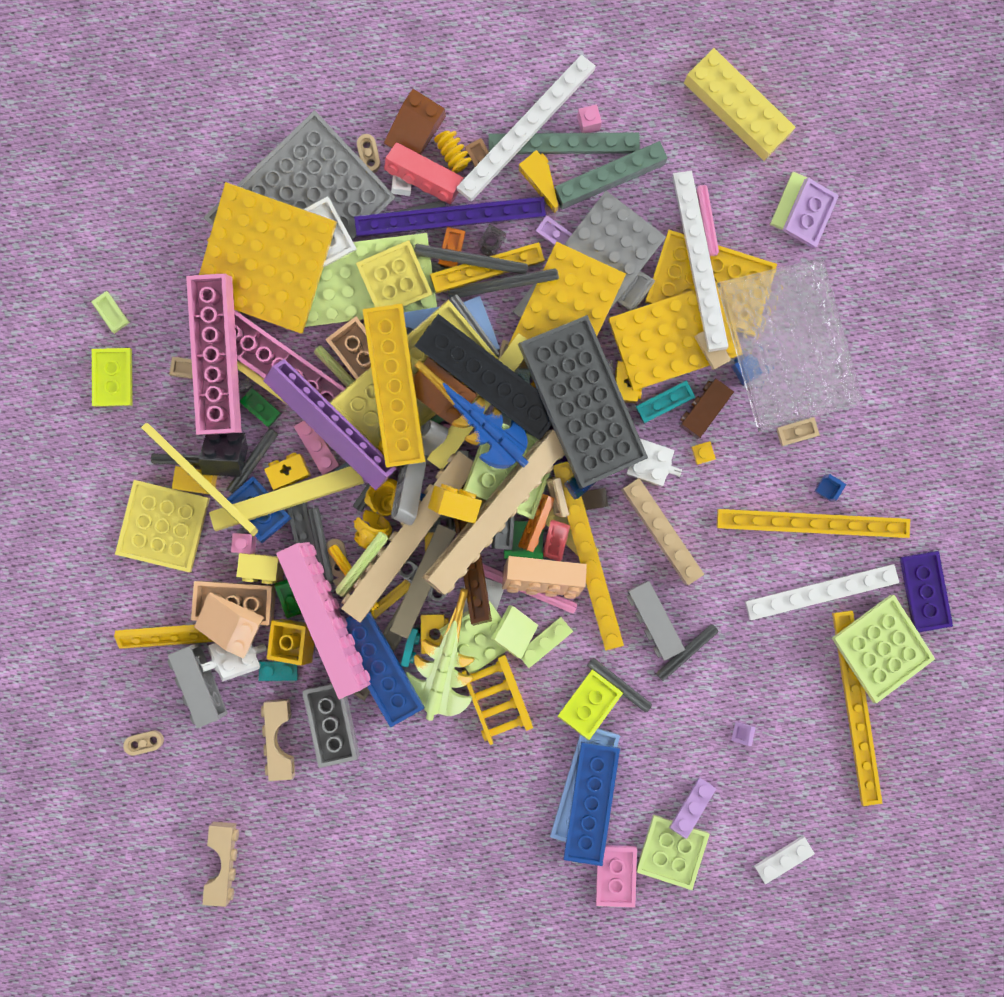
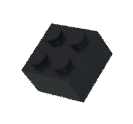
(223, 454)

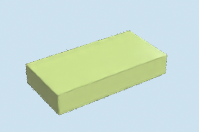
(110, 312)

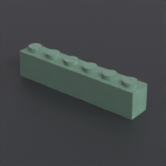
(610, 175)

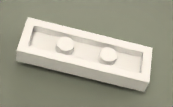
(784, 859)

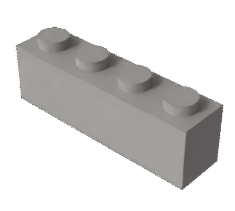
(655, 620)

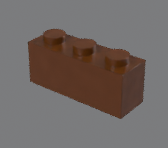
(705, 408)

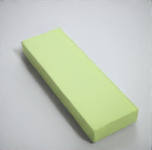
(787, 200)

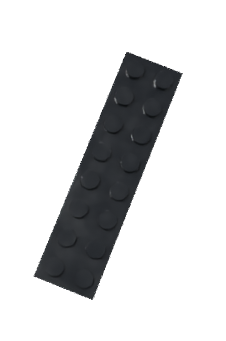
(485, 375)

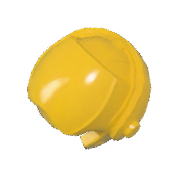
(382, 498)
(366, 533)

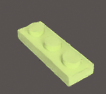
(546, 641)

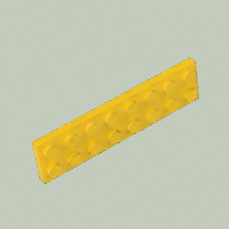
(394, 385)

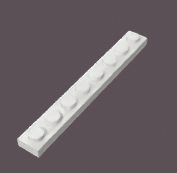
(822, 592)

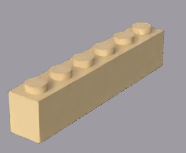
(662, 532)

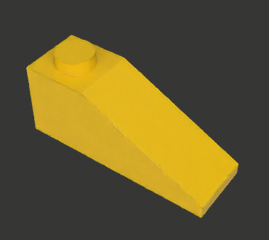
(538, 174)

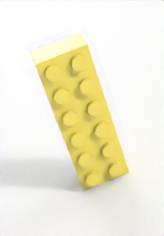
(739, 104)

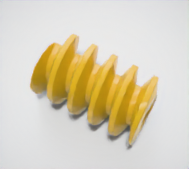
(452, 151)

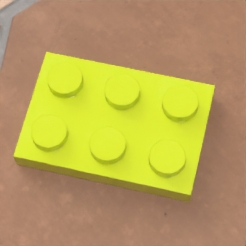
(112, 377)
(590, 704)

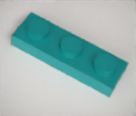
(665, 402)

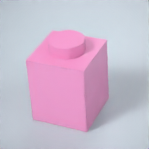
(589, 119)
(243, 543)

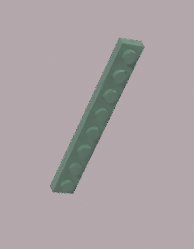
(577, 143)

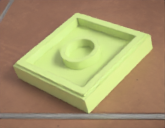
(514, 632)

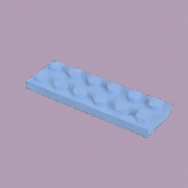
(561, 821)

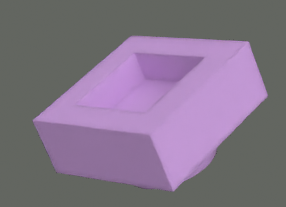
(743, 733)

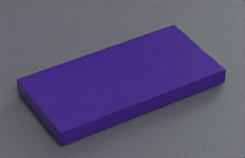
(926, 591)

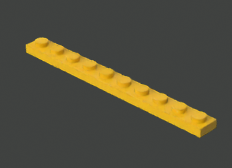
(813, 523)
(588, 555)
(858, 723)

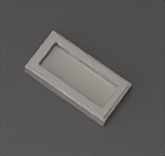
(636, 291)

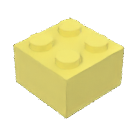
(257, 566)

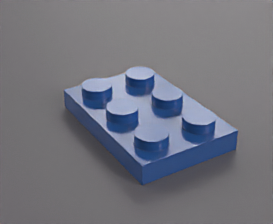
(267, 524)

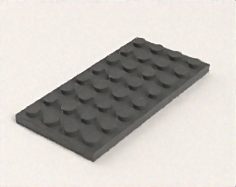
(583, 401)

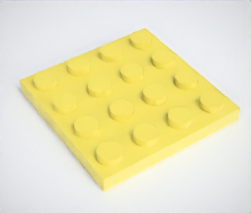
(162, 526)

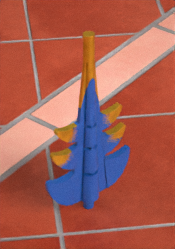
(505, 445)

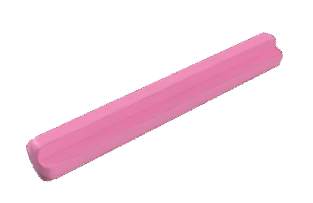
(707, 219)

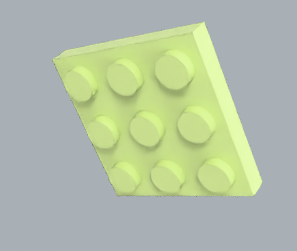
(477, 641)
(671, 856)

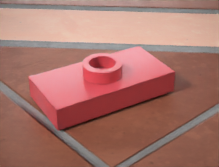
(556, 540)

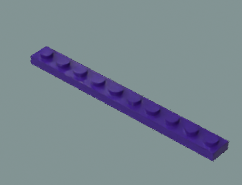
(449, 216)

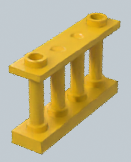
(514, 702)

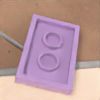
(810, 212)

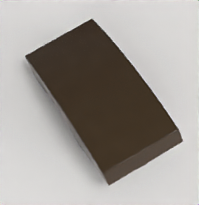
(595, 498)

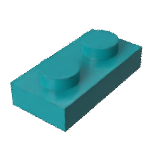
(408, 656)
(277, 671)

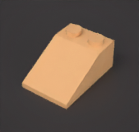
(228, 624)

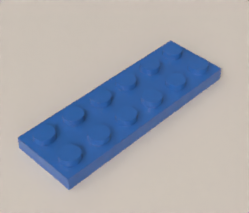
(387, 678)
(591, 803)

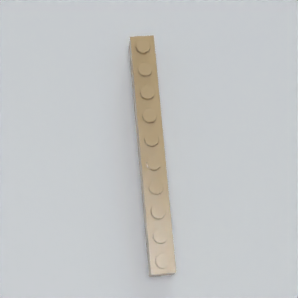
(494, 513)
(403, 543)

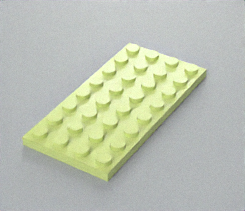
(341, 288)

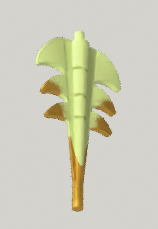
(441, 675)

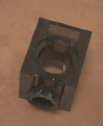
(491, 233)

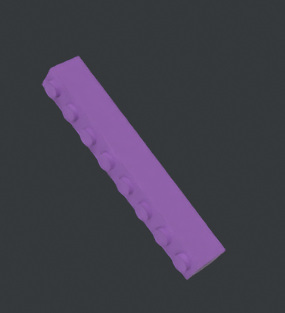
(328, 423)

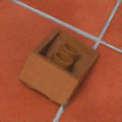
(415, 122)
(433, 398)

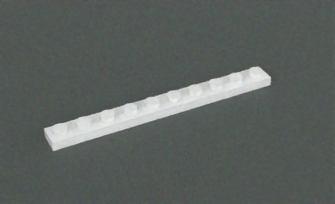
(525, 128)
(700, 261)

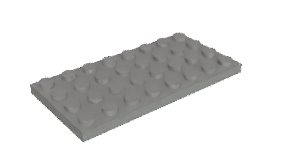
(613, 237)

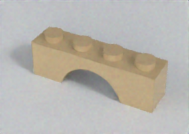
(279, 764)
(222, 839)

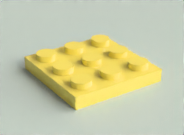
(394, 276)

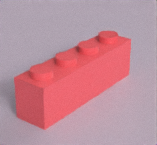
(422, 173)

